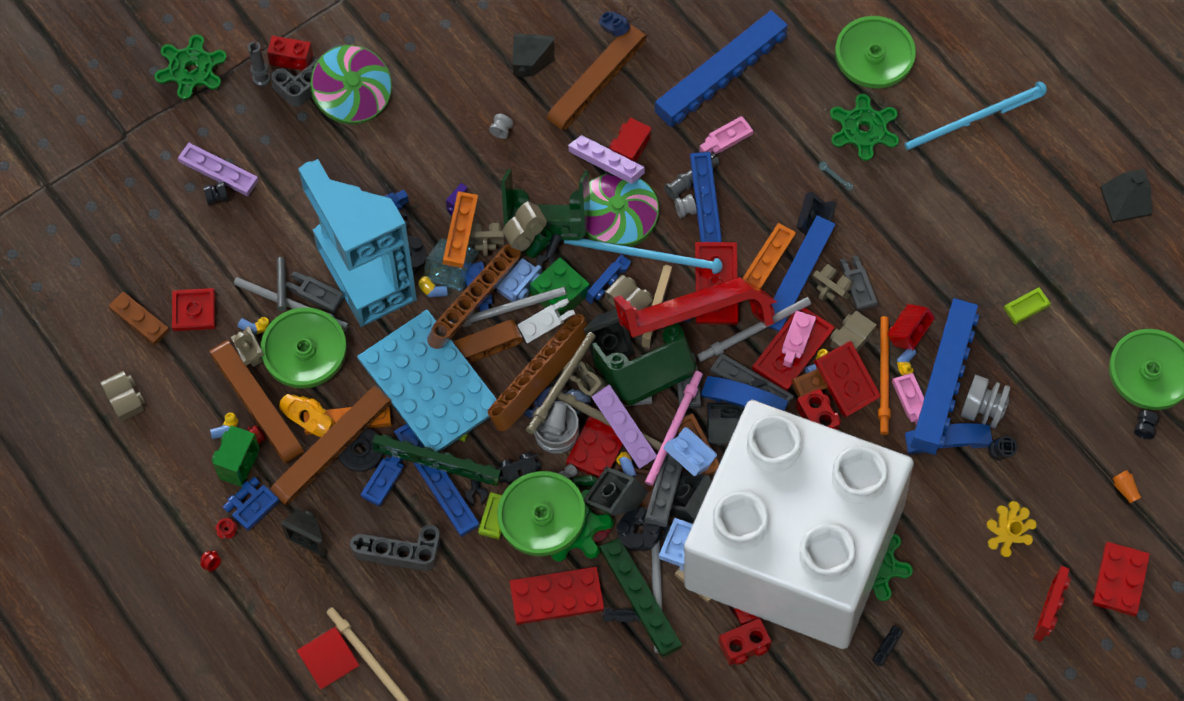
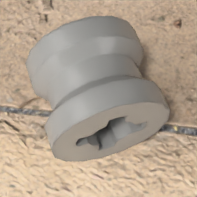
(501, 126)
(685, 206)

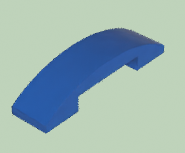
(739, 394)
(959, 435)

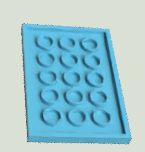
(428, 386)

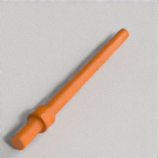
(884, 411)

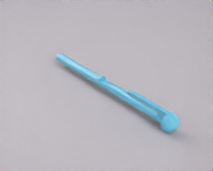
(1038, 91)
(716, 266)

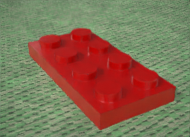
(705, 278)
(771, 360)
(556, 595)

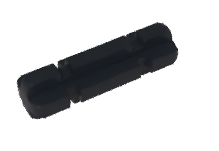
(620, 615)
(887, 645)

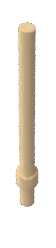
(344, 628)

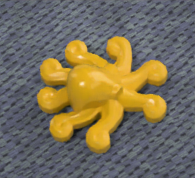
(1010, 528)

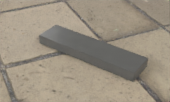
(732, 370)
(664, 492)

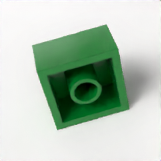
(558, 276)
(235, 455)

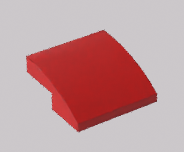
(327, 658)

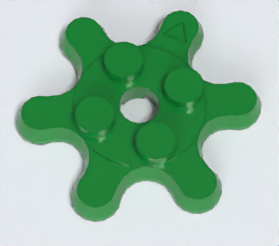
(191, 55)
(864, 115)
(585, 540)
(890, 568)

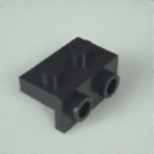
(813, 207)

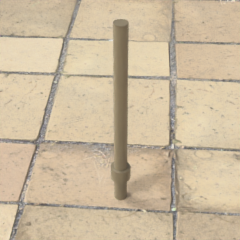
(570, 399)
(542, 412)

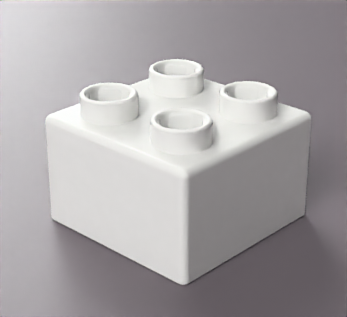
(796, 523)

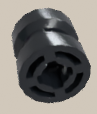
(215, 193)
(1146, 424)
(997, 448)

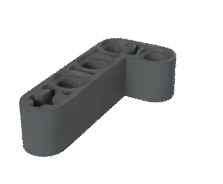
(295, 84)
(395, 547)

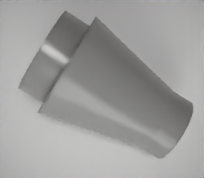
(556, 420)

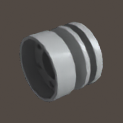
(985, 401)
(568, 438)

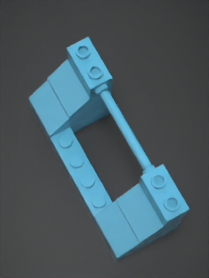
(361, 244)

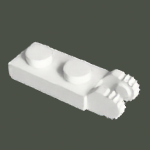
(544, 321)

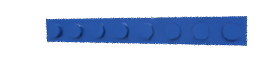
(721, 69)
(944, 377)

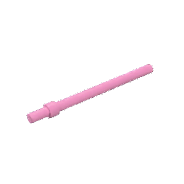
(689, 393)

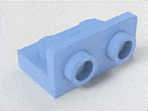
(517, 282)
(690, 452)
(673, 547)

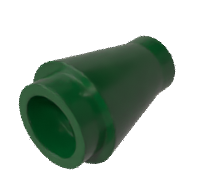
(539, 243)

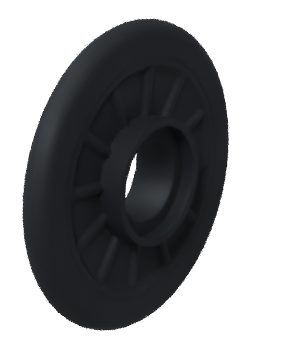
(364, 461)

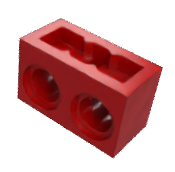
(289, 53)
(823, 413)
(741, 637)

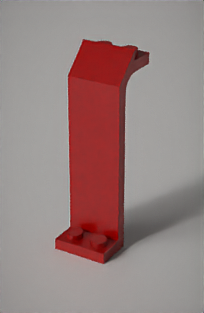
(695, 304)

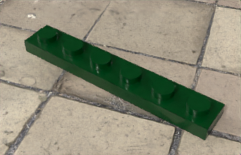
(444, 462)
(640, 597)

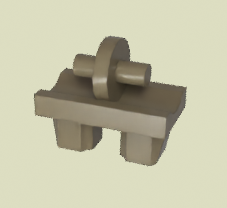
(486, 239)
(826, 276)
(248, 347)

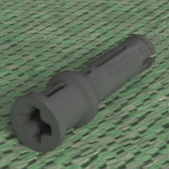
(259, 68)
(684, 181)

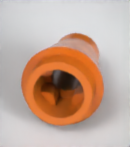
(1126, 485)

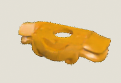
(318, 422)

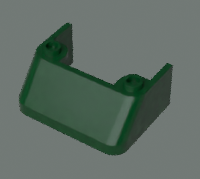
(565, 220)
(650, 372)

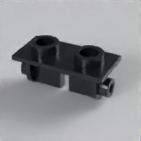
(525, 463)

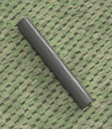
(281, 284)

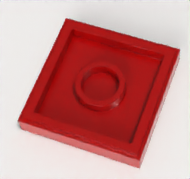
(193, 309)

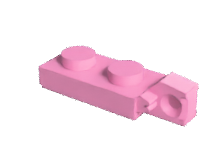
(727, 136)
(797, 337)
(909, 395)

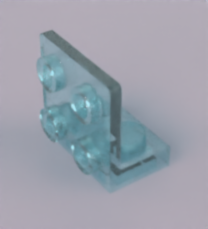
(444, 274)

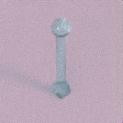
(823, 166)

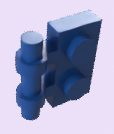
(255, 507)

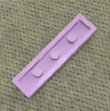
(606, 159)
(218, 169)
(624, 426)

